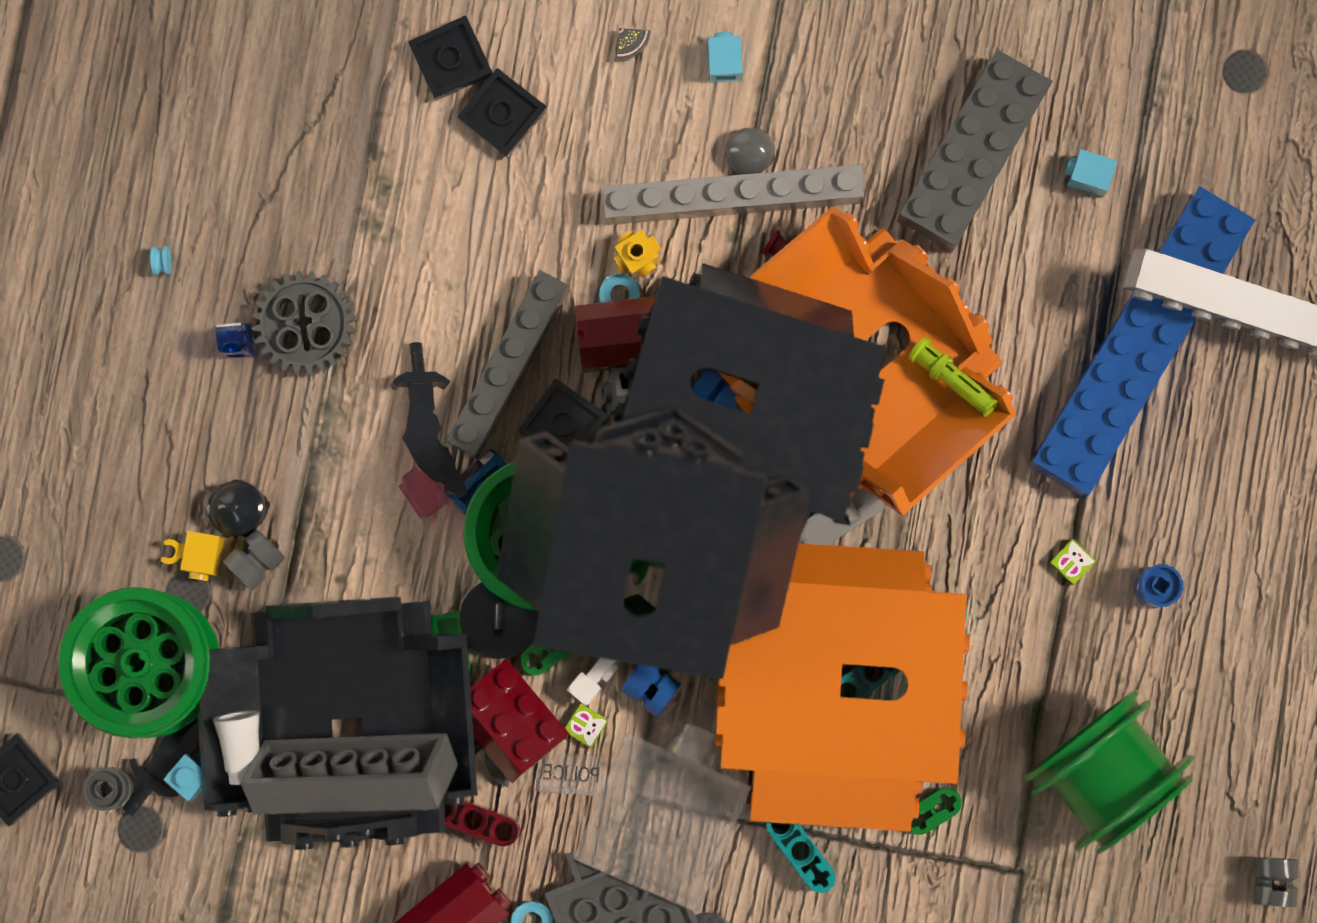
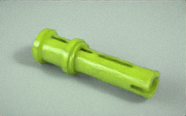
(942, 368)

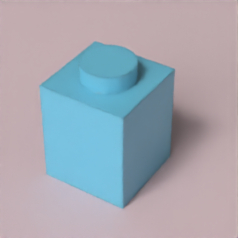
(724, 57)
(1090, 172)
(186, 777)

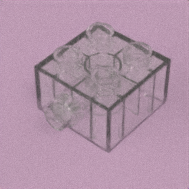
(664, 817)

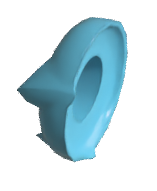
(618, 279)
(532, 906)

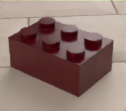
(512, 721)

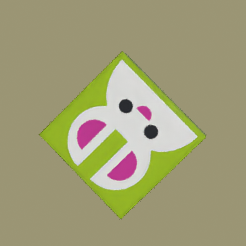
(1072, 562)
(586, 725)

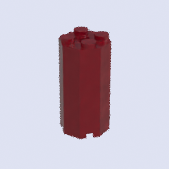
(609, 332)
(462, 899)

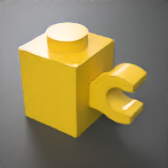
(199, 555)

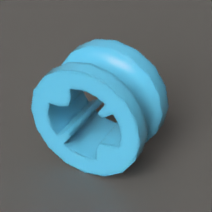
(161, 260)

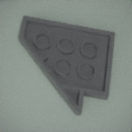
(608, 899)

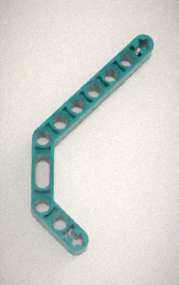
(795, 831)

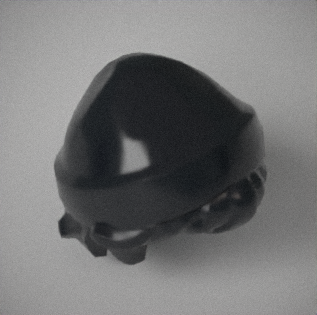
(237, 508)

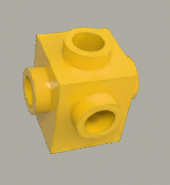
(640, 265)

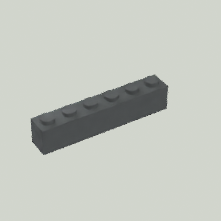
(508, 364)

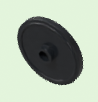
(495, 625)

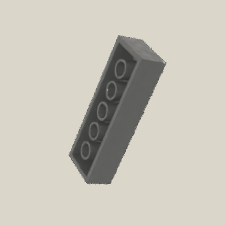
(974, 150)
(350, 774)

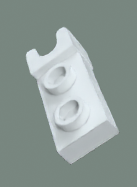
(586, 686)

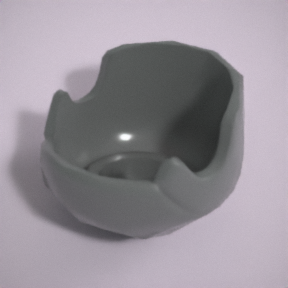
(750, 151)

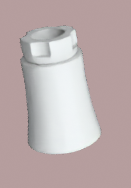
(238, 741)

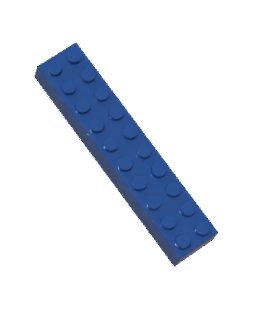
(1135, 353)

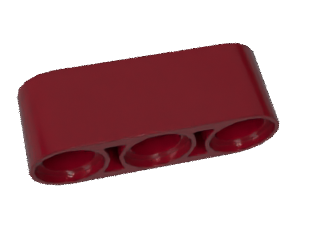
(488, 828)

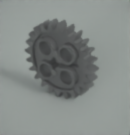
(276, 328)

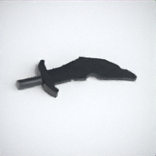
(424, 426)
(168, 755)

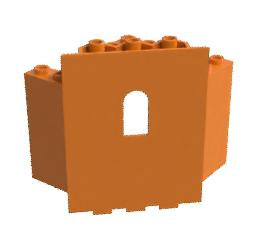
(920, 422)
(834, 755)

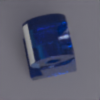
(235, 340)

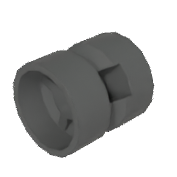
(254, 559)
(108, 788)
(1277, 870)

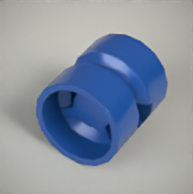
(714, 388)
(1158, 586)
(640, 681)

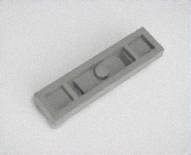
(825, 530)

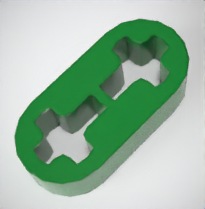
(548, 662)
(940, 816)

